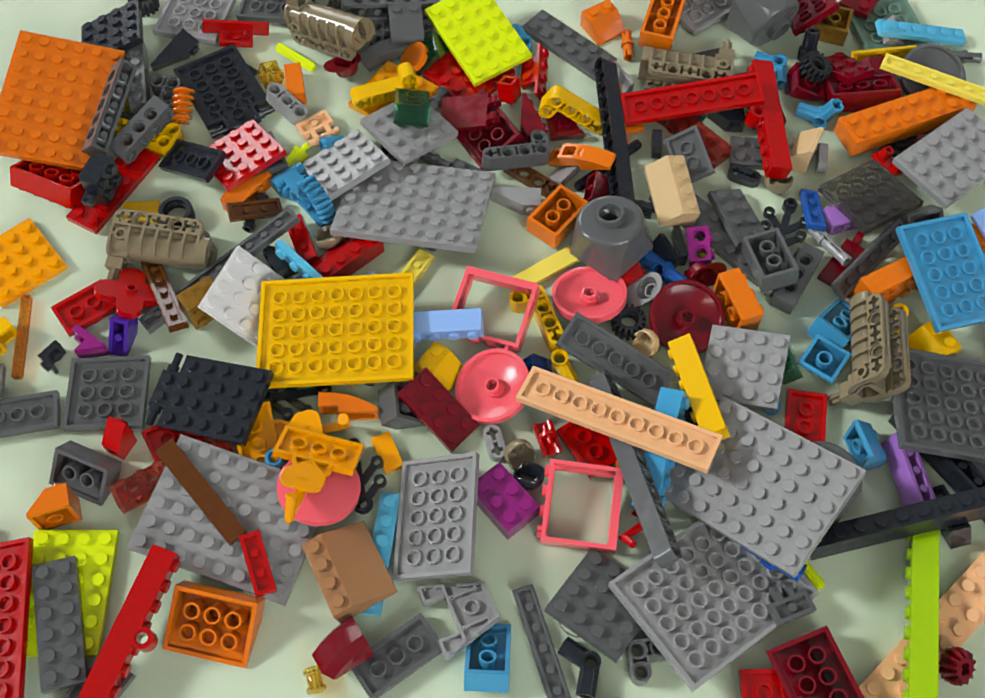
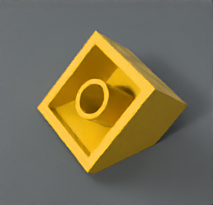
(927, 340)
(441, 364)

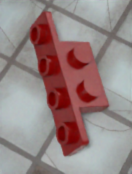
(235, 32)
(535, 72)

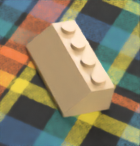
(672, 191)

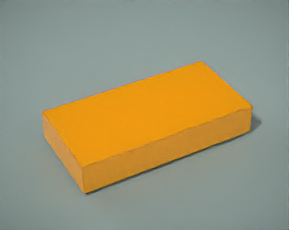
(387, 450)

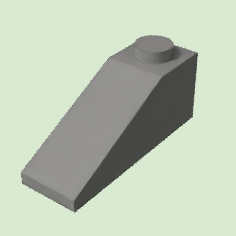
(518, 199)

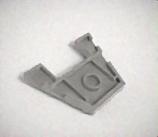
(470, 608)

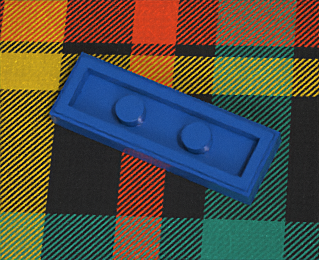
(812, 210)

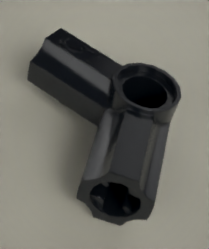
(809, 42)
(588, 676)

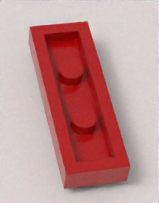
(302, 241)
(257, 563)

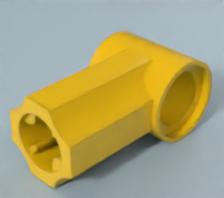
(563, 369)

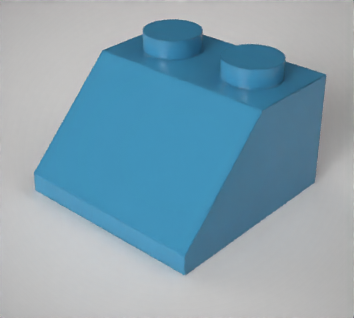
(824, 358)
(864, 445)

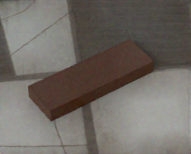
(253, 209)

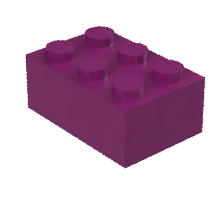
(505, 501)

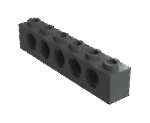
(379, 8)
(110, 108)

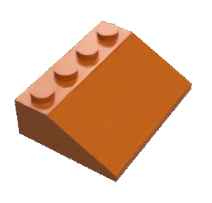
(213, 623)

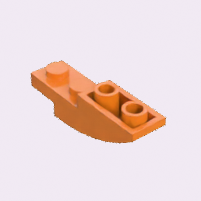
(583, 156)

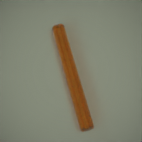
(22, 337)

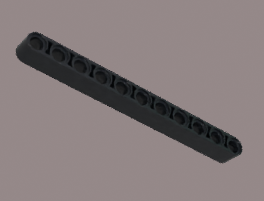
(613, 128)

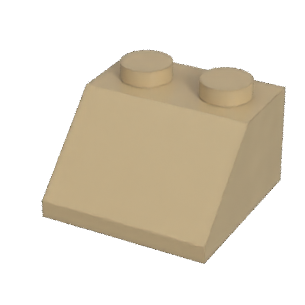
(804, 149)

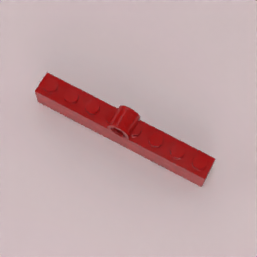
(769, 124)
(132, 625)

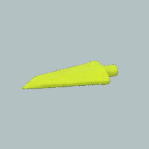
(296, 155)

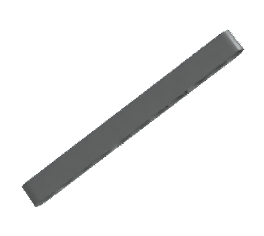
(642, 489)

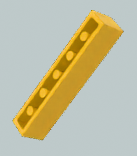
(697, 385)

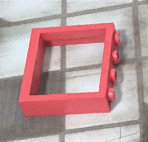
(503, 281)
(586, 469)

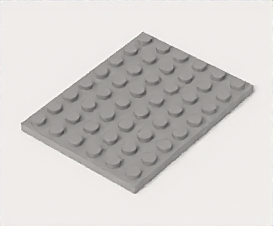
(417, 207)
(767, 489)
(250, 494)
(705, 604)

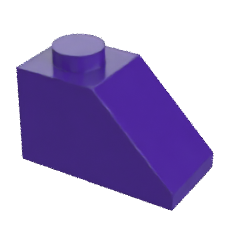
(121, 335)

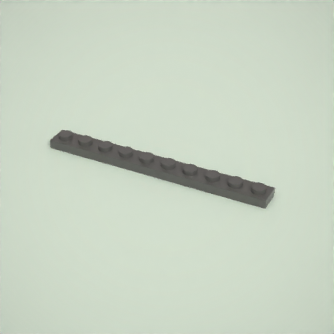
(253, 244)

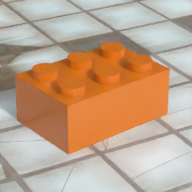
(555, 216)
(738, 300)

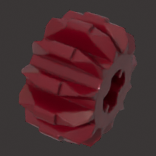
(957, 666)

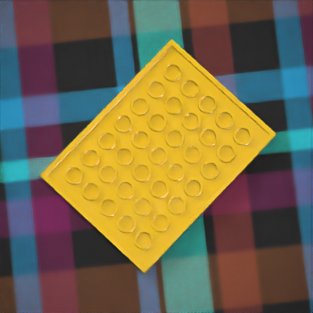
(337, 330)

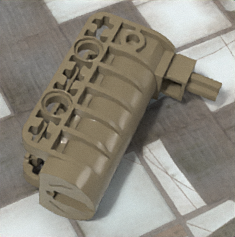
(327, 28)
(672, 67)
(157, 242)
(874, 352)

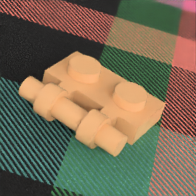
(316, 124)

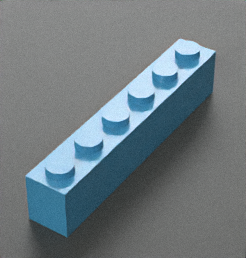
(672, 403)

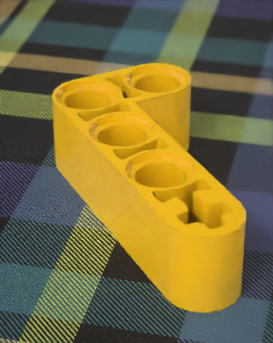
(383, 90)
(571, 106)
(163, 141)
(541, 318)

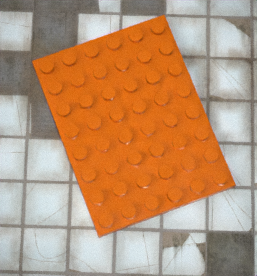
(52, 98)

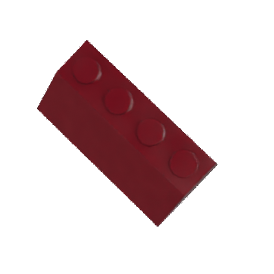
(863, 93)

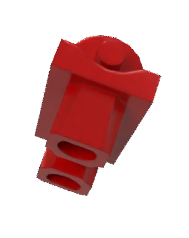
(884, 158)
(547, 439)

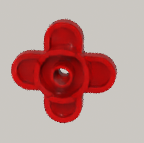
(128, 294)

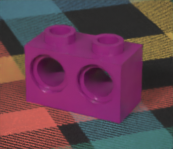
(696, 247)

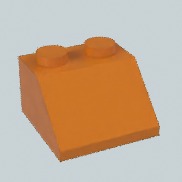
(602, 22)
(55, 508)

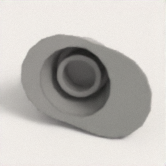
(644, 289)

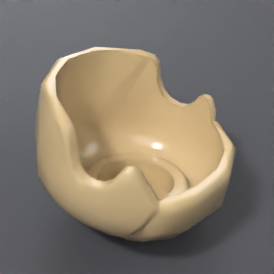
(646, 342)

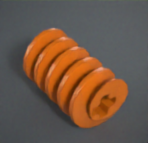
(181, 103)

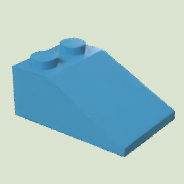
(833, 324)
(489, 661)

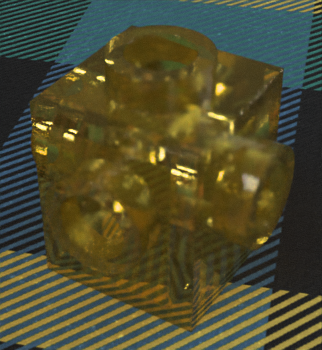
(270, 72)

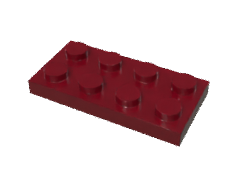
(438, 409)

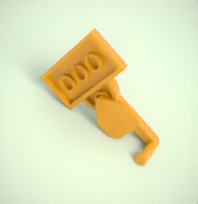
(267, 430)
(312, 460)

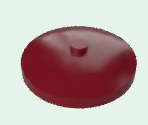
(685, 309)

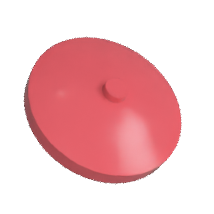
(589, 294)
(490, 385)
(330, 504)

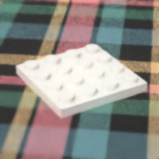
(237, 294)

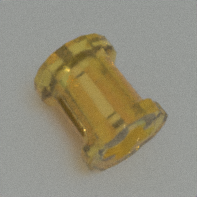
(314, 680)

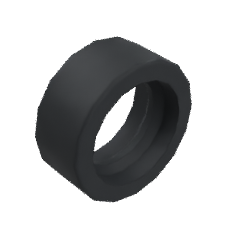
(177, 202)

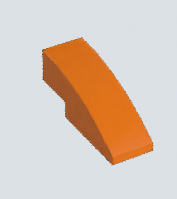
(342, 403)

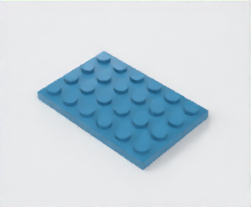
(947, 270)

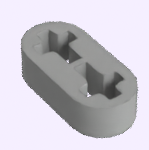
(821, 158)
(499, 442)

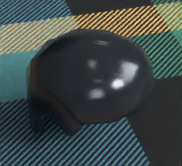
(529, 475)

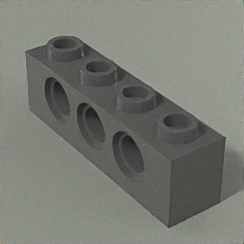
(143, 120)
(807, 260)

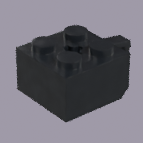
(100, 180)

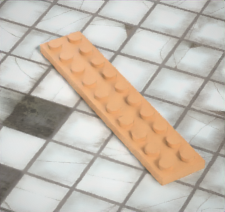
(620, 419)
(959, 616)

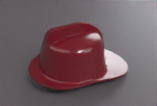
(343, 67)
(705, 272)

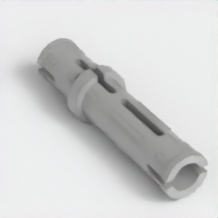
(824, 240)

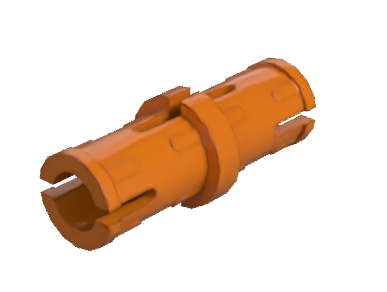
(627, 45)

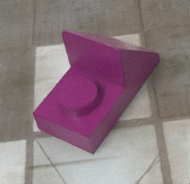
(88, 345)

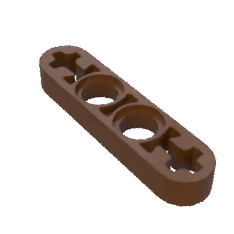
(533, 176)

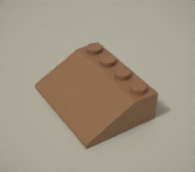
(349, 570)

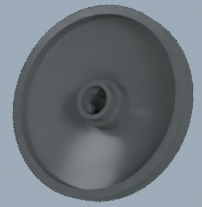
(933, 57)

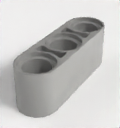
(285, 103)

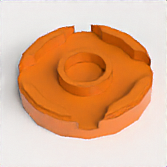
(416, 55)

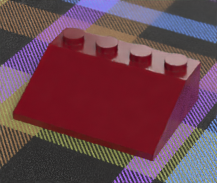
(495, 135)
(813, 667)

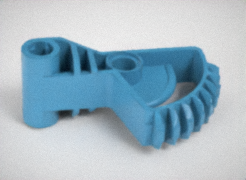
(306, 191)

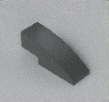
(381, 53)

